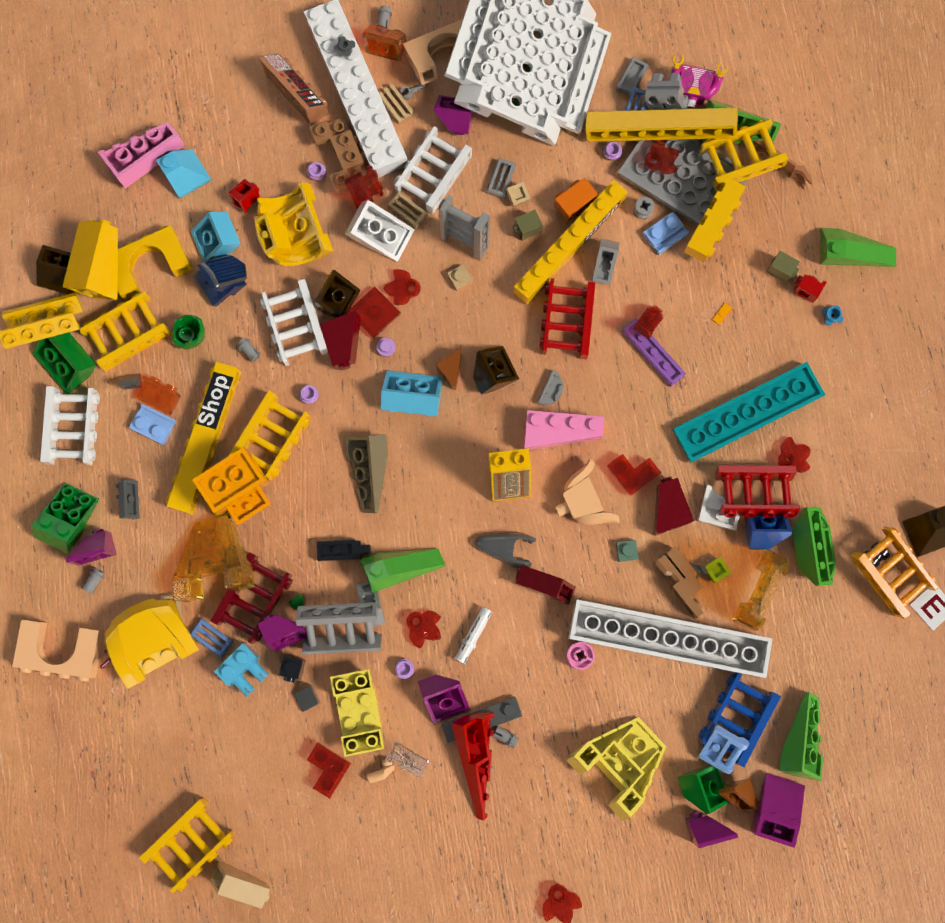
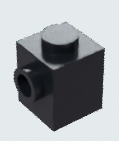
(292, 668)

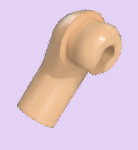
(381, 774)

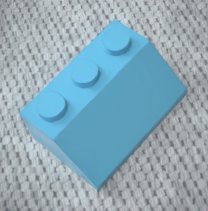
(411, 393)

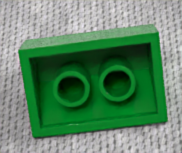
(64, 360)

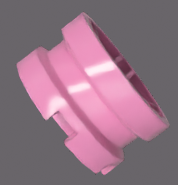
(588, 657)

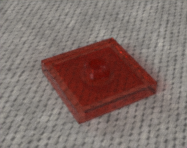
(375, 312)

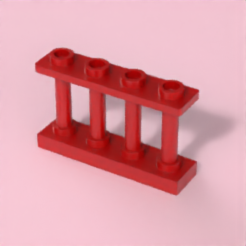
(585, 311)
(765, 474)

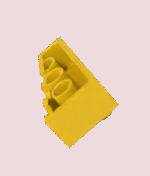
(715, 219)

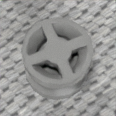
(643, 212)

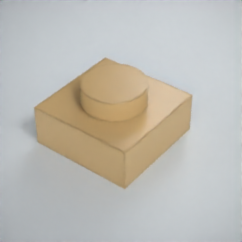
(518, 194)
(460, 277)

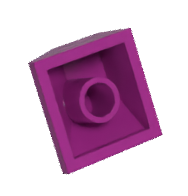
(452, 115)
(93, 548)
(280, 632)
(443, 697)
(707, 831)

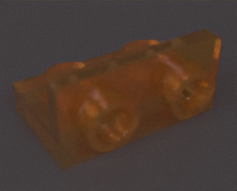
(157, 395)

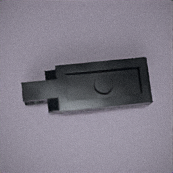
(341, 550)

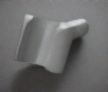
(411, 91)

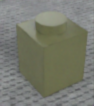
(527, 225)
(784, 267)

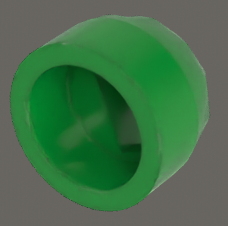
(297, 601)

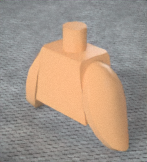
(583, 501)

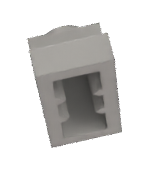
(605, 261)
(366, 596)

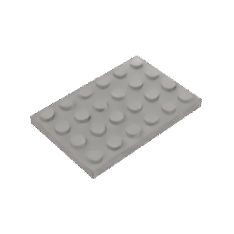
(685, 191)

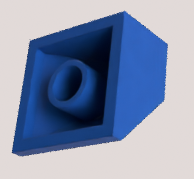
(766, 532)

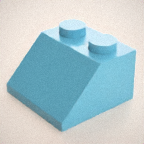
(215, 235)

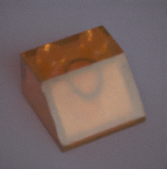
(384, 42)

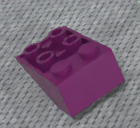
(779, 810)

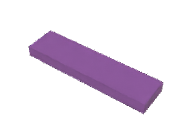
(654, 354)

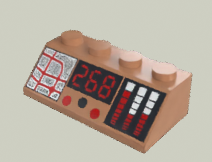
(294, 88)

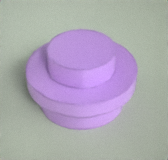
(612, 151)
(316, 171)
(386, 347)
(309, 394)
(404, 668)

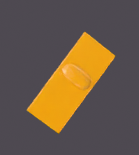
(722, 313)

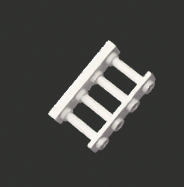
(442, 185)
(312, 326)
(53, 416)

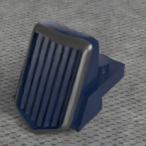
(221, 277)

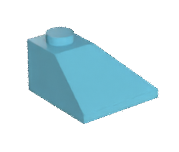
(183, 171)

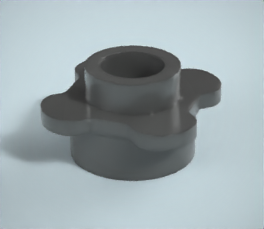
(346, 52)

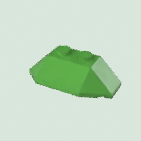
(814, 546)

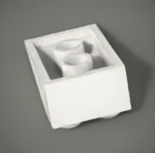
(379, 230)

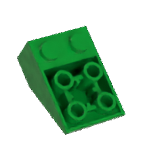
(64, 518)

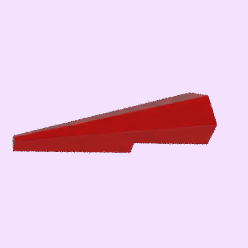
(472, 740)

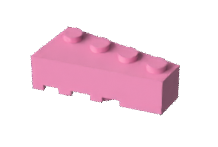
(140, 154)
(559, 429)

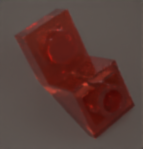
(649, 321)

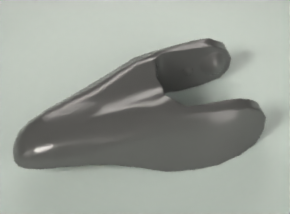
(502, 546)

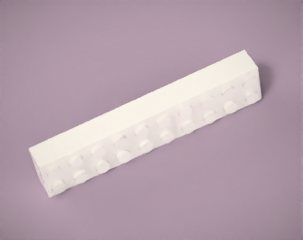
(356, 89)
(670, 638)

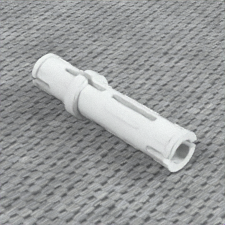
(475, 631)

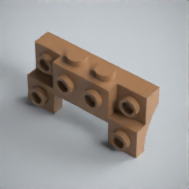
(345, 148)

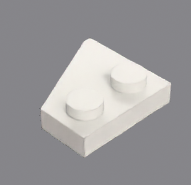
(710, 511)

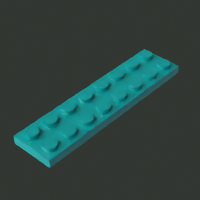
(748, 412)

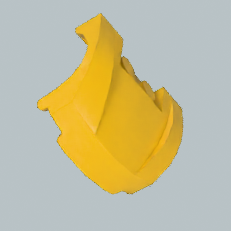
(291, 228)
(146, 639)

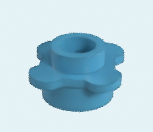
(836, 310)

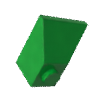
(702, 788)

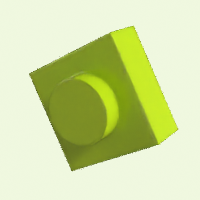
(717, 570)

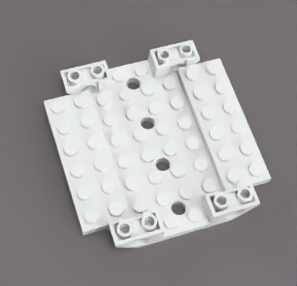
(563, 64)

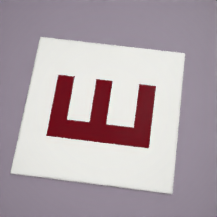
(931, 607)

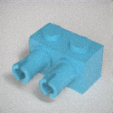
(235, 666)

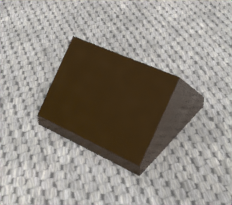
(336, 295)

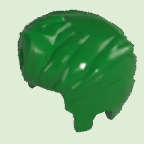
(188, 332)

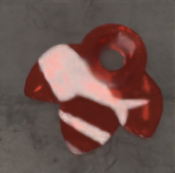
(664, 157)
(399, 287)
(795, 453)
(426, 629)
(562, 906)

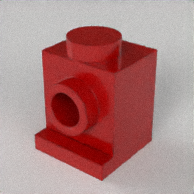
(244, 195)
(808, 287)

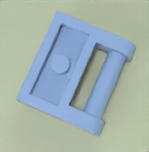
(717, 746)

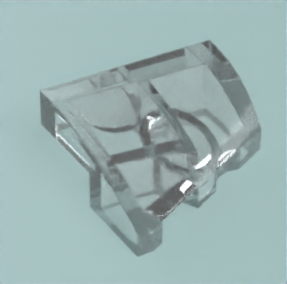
(407, 760)

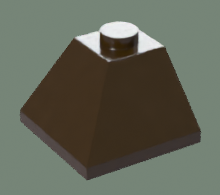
(493, 370)
(927, 531)

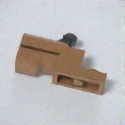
(684, 577)

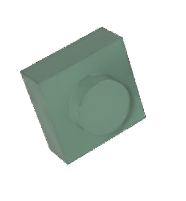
(627, 550)

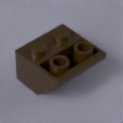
(52, 268)

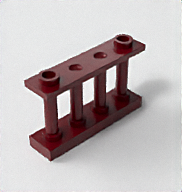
(232, 598)

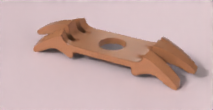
(796, 171)

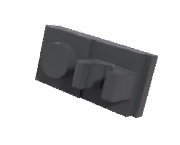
(128, 499)

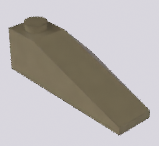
(368, 461)

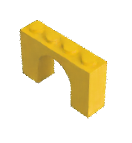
(163, 241)

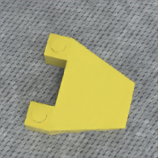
(628, 760)

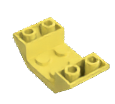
(358, 712)

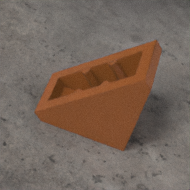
(450, 367)
(740, 795)

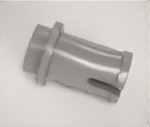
(384, 16)
(245, 346)
(93, 580)
(506, 737)

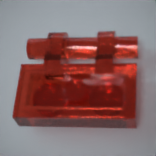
(358, 187)

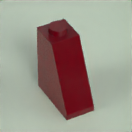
(341, 339)
(670, 507)
(545, 584)

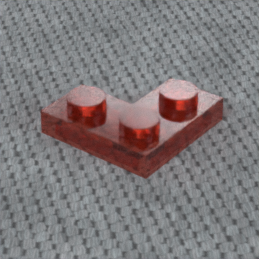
(631, 478)
(333, 769)

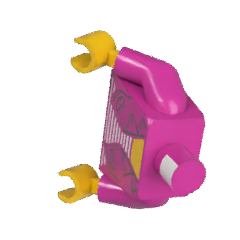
(697, 82)

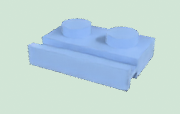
(665, 233)
(152, 424)

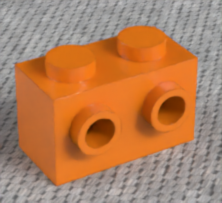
(575, 199)

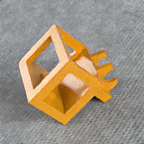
(234, 486)

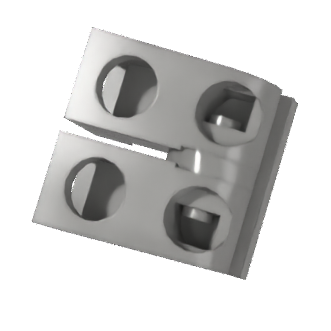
(665, 94)

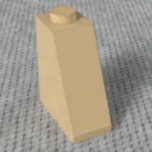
(239, 885)

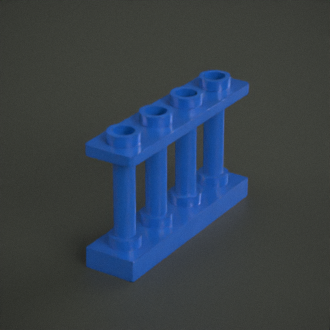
(759, 719)

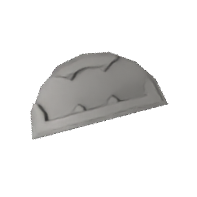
(552, 390)

